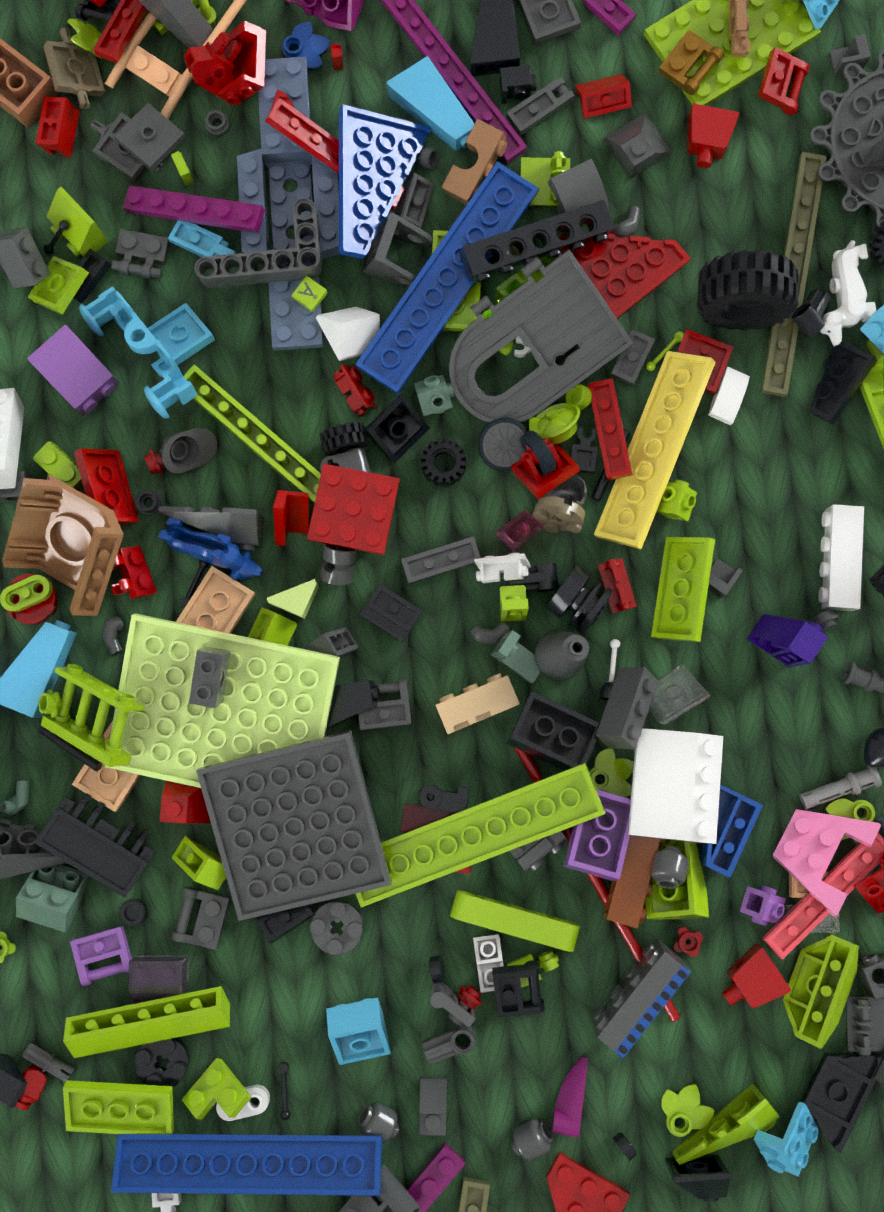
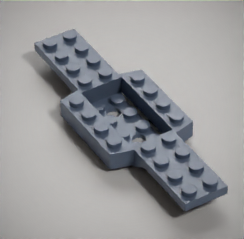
(290, 322)

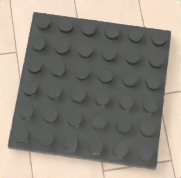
(294, 826)

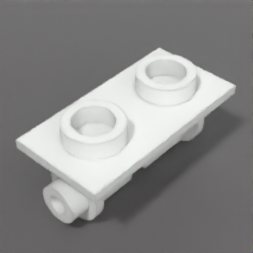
(512, 565)

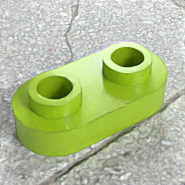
(27, 592)

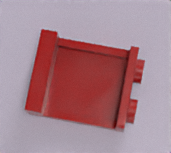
(248, 64)

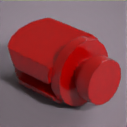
(35, 1084)

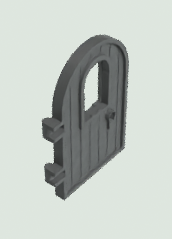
(549, 320)

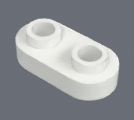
(250, 1109)

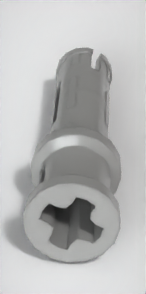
(850, 784)

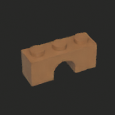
(488, 144)

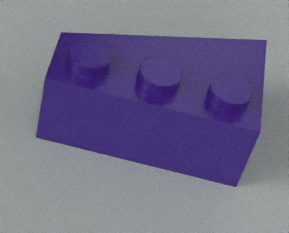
(788, 639)

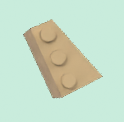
(477, 703)

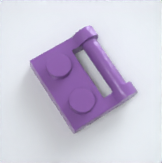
(99, 947)

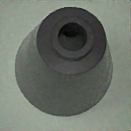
(561, 654)

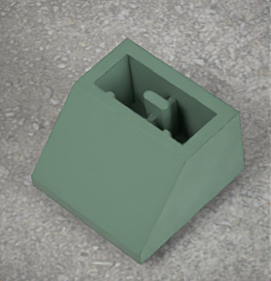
(51, 896)

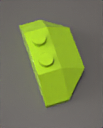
(820, 988)

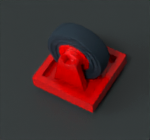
(542, 465)

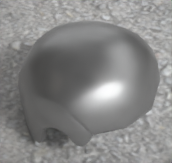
(571, 490)

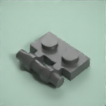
(141, 247)

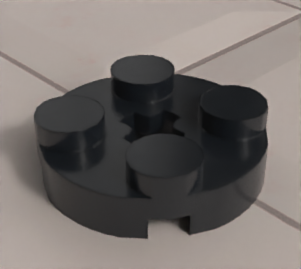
(176, 1068)

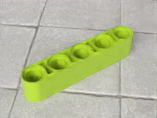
(515, 921)

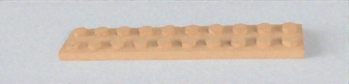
(214, 606)

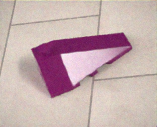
(334, 13)

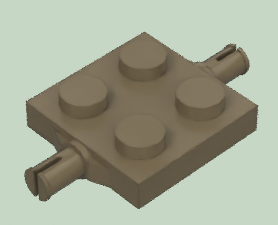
(73, 69)

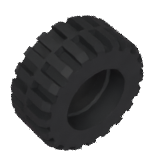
(748, 290)

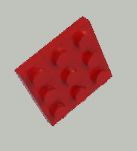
(353, 509)

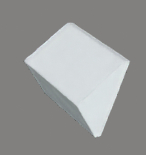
(349, 330)

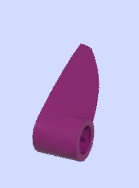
(570, 1101)

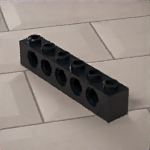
(594, 215)

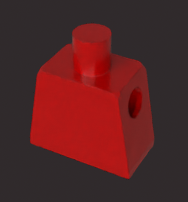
(709, 132)
(755, 979)

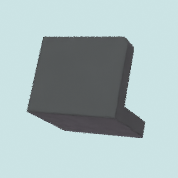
(856, 52)
(722, 578)

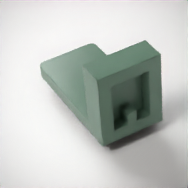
(516, 657)

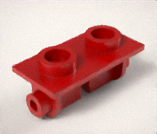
(349, 380)
(615, 577)

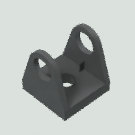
(376, 262)

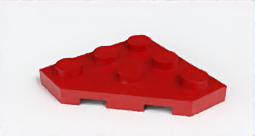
(581, 1189)

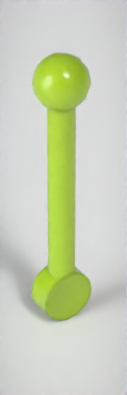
(650, 366)

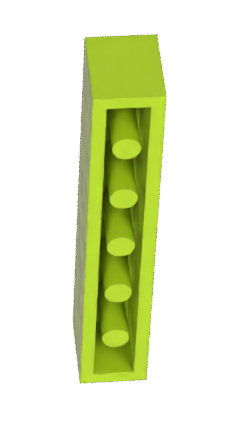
(147, 1022)

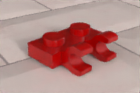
(135, 572)

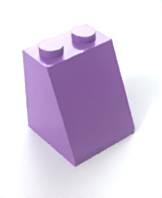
(73, 370)

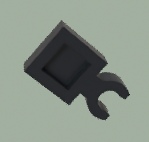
(584, 453)

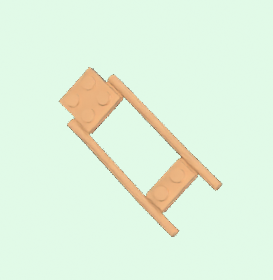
(157, 72)

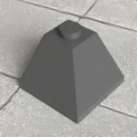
(637, 145)

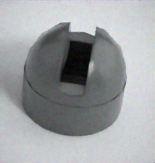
(428, 158)

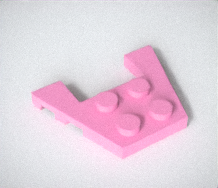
(810, 846)

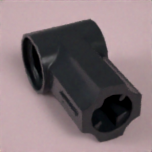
(809, 315)
(540, 578)

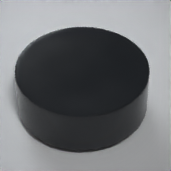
(133, 912)
(436, 969)
(625, 1146)

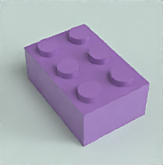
(602, 842)

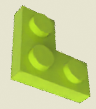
(219, 1086)

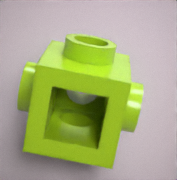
(677, 501)

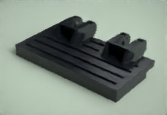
(93, 848)

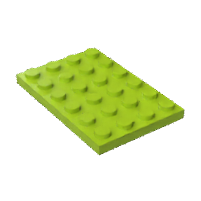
(771, 25)

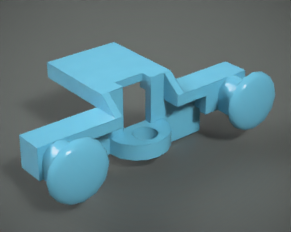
(173, 337)

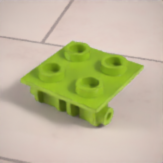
(540, 171)

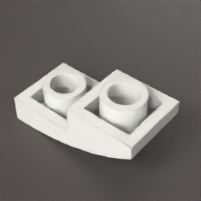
(729, 396)
(488, 955)

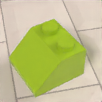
(82, 230)

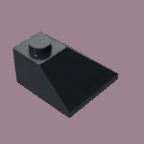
(702, 1177)

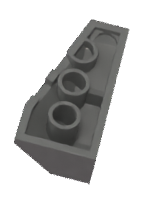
(242, 525)
(20, 851)

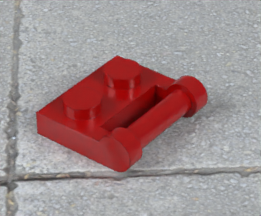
(777, 78)

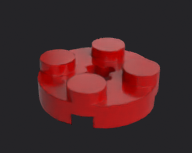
(38, 613)

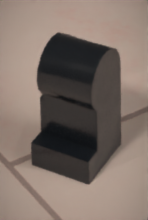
(435, 798)

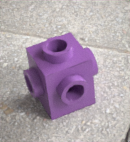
(763, 905)

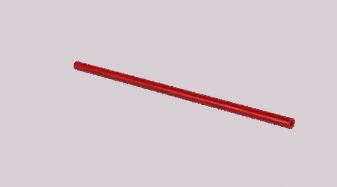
(599, 887)

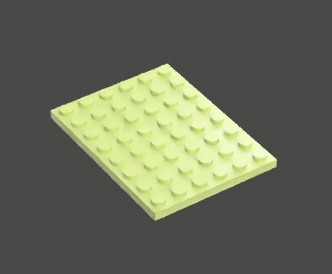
(269, 700)

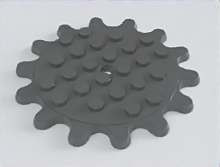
(852, 135)

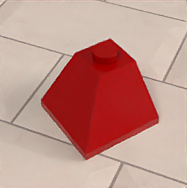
(183, 804)

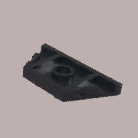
(840, 1093)

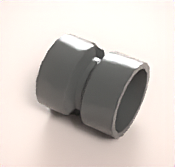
(337, 565)

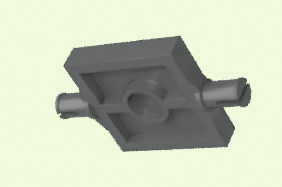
(114, 153)

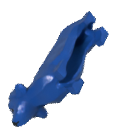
(211, 549)

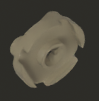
(559, 516)

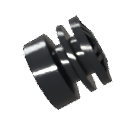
(579, 599)

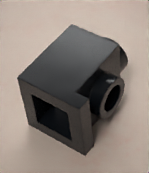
(516, 83)

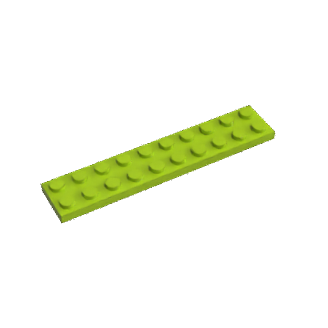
(487, 830)

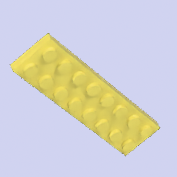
(655, 448)

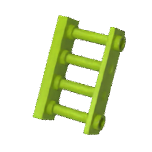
(77, 732)

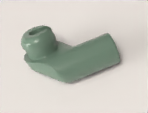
(19, 800)

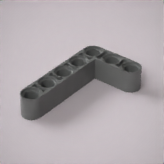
(271, 259)

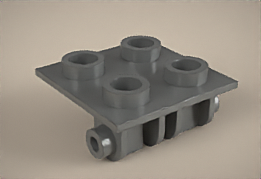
(865, 1024)

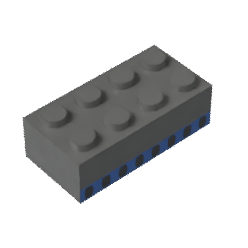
(639, 997)

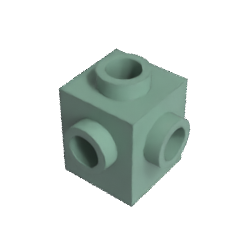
(434, 395)

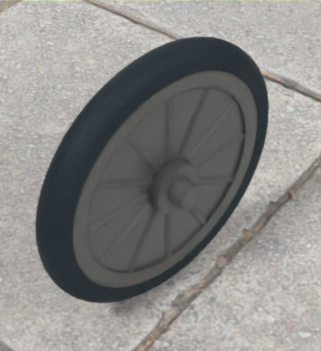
(501, 444)

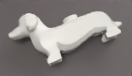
(849, 293)

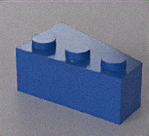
(735, 822)

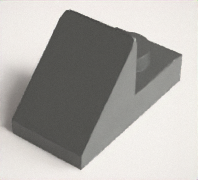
(432, 1106)

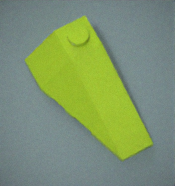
(686, 900)
(729, 1126)

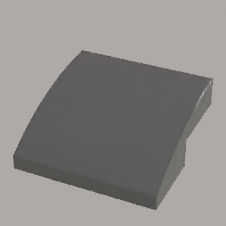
(578, 187)

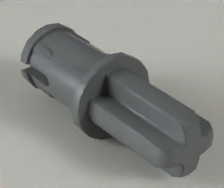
(47, 1062)

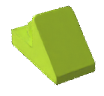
(513, 603)

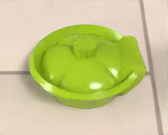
(556, 422)

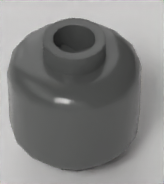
(669, 867)
(378, 1121)
(532, 1139)

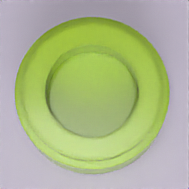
(579, 396)

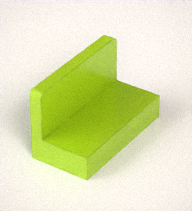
(272, 627)

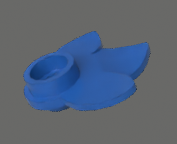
(307, 43)

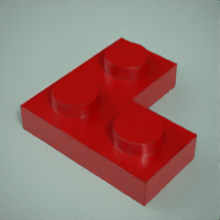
(700, 345)

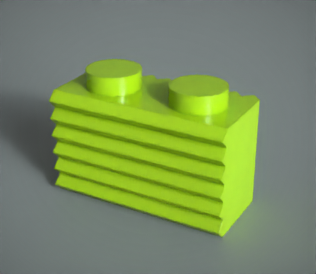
(59, 465)

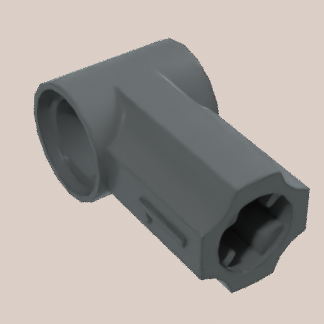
(447, 1045)

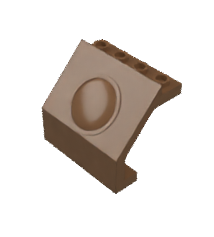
(65, 538)

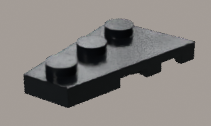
(842, 377)

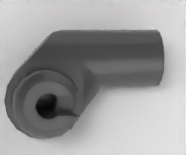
(629, 225)
(109, 635)
(489, 636)

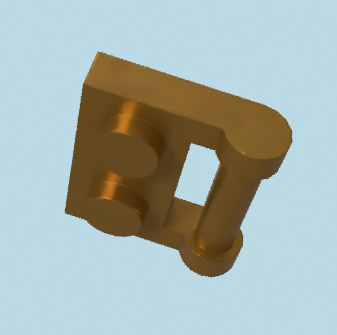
(684, 58)

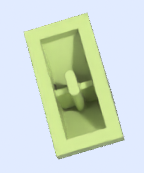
(296, 599)

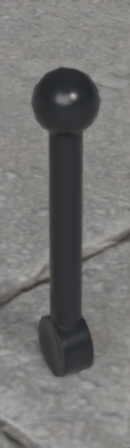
(48, 248)
(184, 601)
(283, 1068)

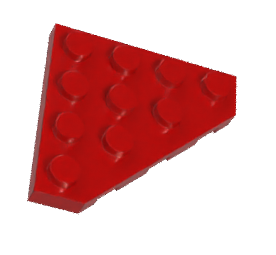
(629, 267)

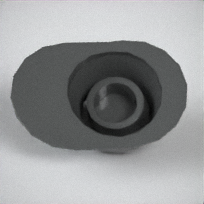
(188, 449)

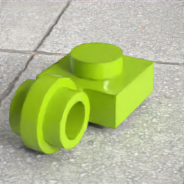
(547, 961)

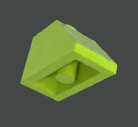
(200, 863)

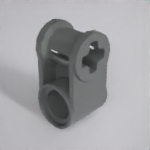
(351, 459)

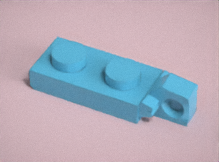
(198, 240)

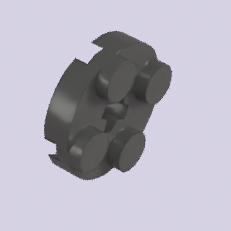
(334, 942)

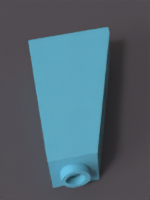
(431, 102)
(35, 667)

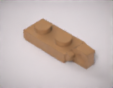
(738, 28)

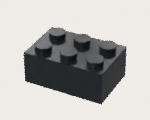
(553, 733)

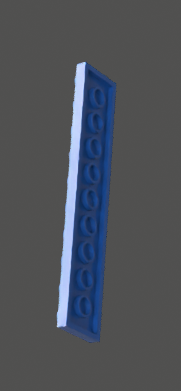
(443, 280)
(248, 1164)

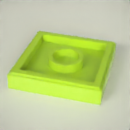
(59, 286)

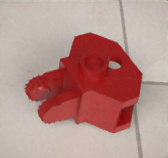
(212, 64)

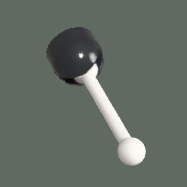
(607, 687)

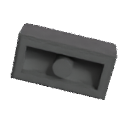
(414, 199)

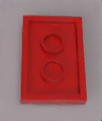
(107, 482)

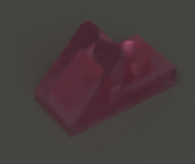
(519, 531)

